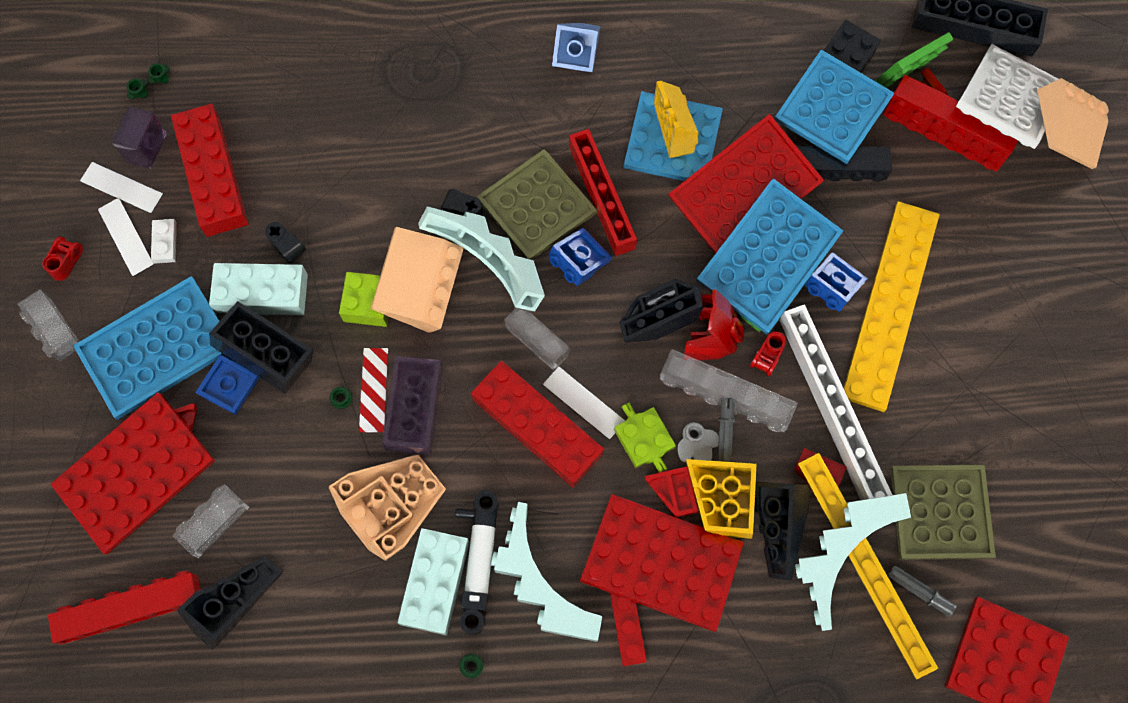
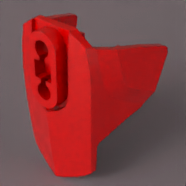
(722, 333)

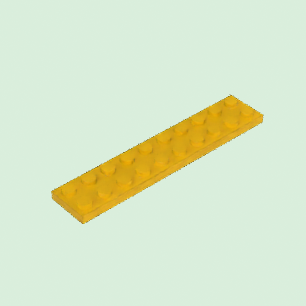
(890, 306)

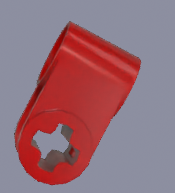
(63, 255)
(767, 356)

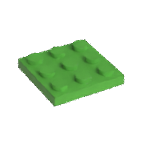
(915, 60)

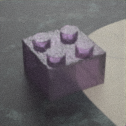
(139, 137)

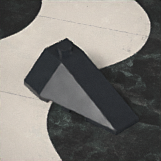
(220, 607)

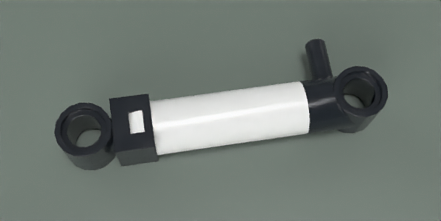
(479, 559)

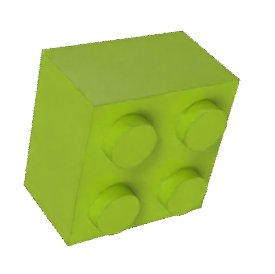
(358, 298)

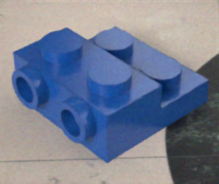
(579, 256)
(835, 282)

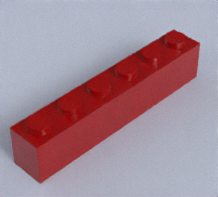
(602, 192)
(122, 609)

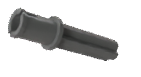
(726, 429)
(922, 591)

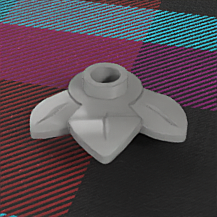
(699, 447)

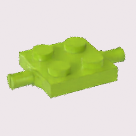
(644, 437)

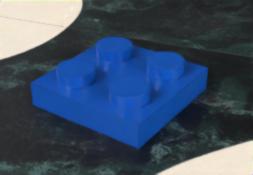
(227, 384)

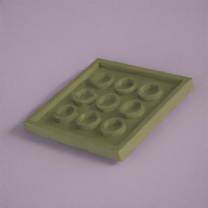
(536, 205)
(946, 512)

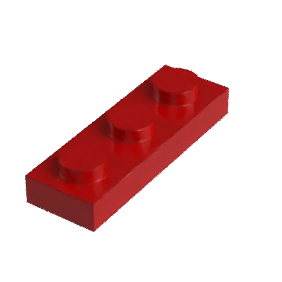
(628, 631)

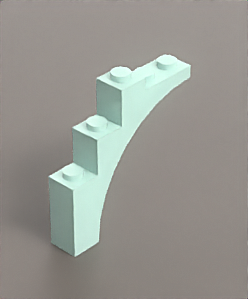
(495, 251)
(839, 542)
(559, 615)

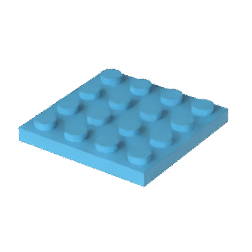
(834, 106)
(647, 146)

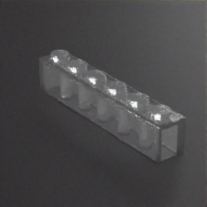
(713, 383)

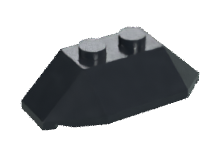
(662, 311)

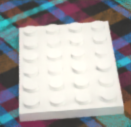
(1007, 96)

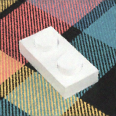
(163, 241)

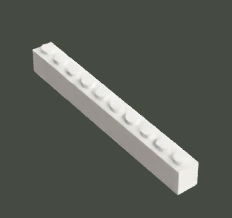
(834, 404)

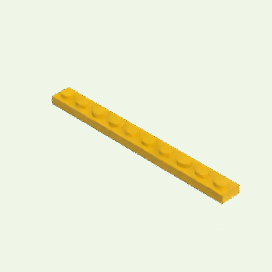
(870, 571)

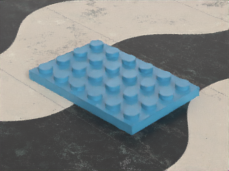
(770, 255)
(151, 348)

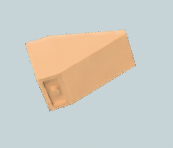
(387, 502)

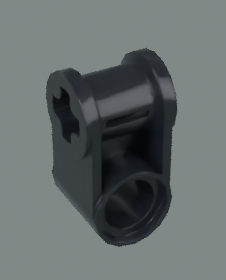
(459, 203)
(286, 243)

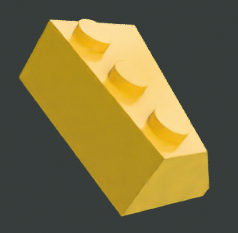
(675, 120)
(725, 496)

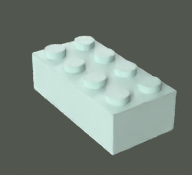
(260, 287)
(434, 582)

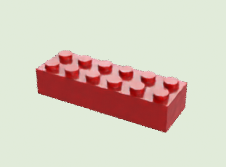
(940, 120)
(209, 170)
(537, 424)

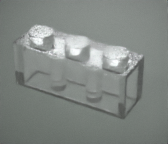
(48, 325)
(537, 337)
(210, 520)

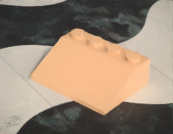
(1073, 121)
(417, 279)

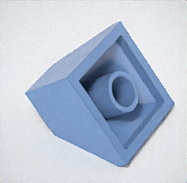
(576, 46)

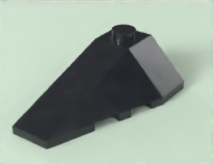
(782, 519)

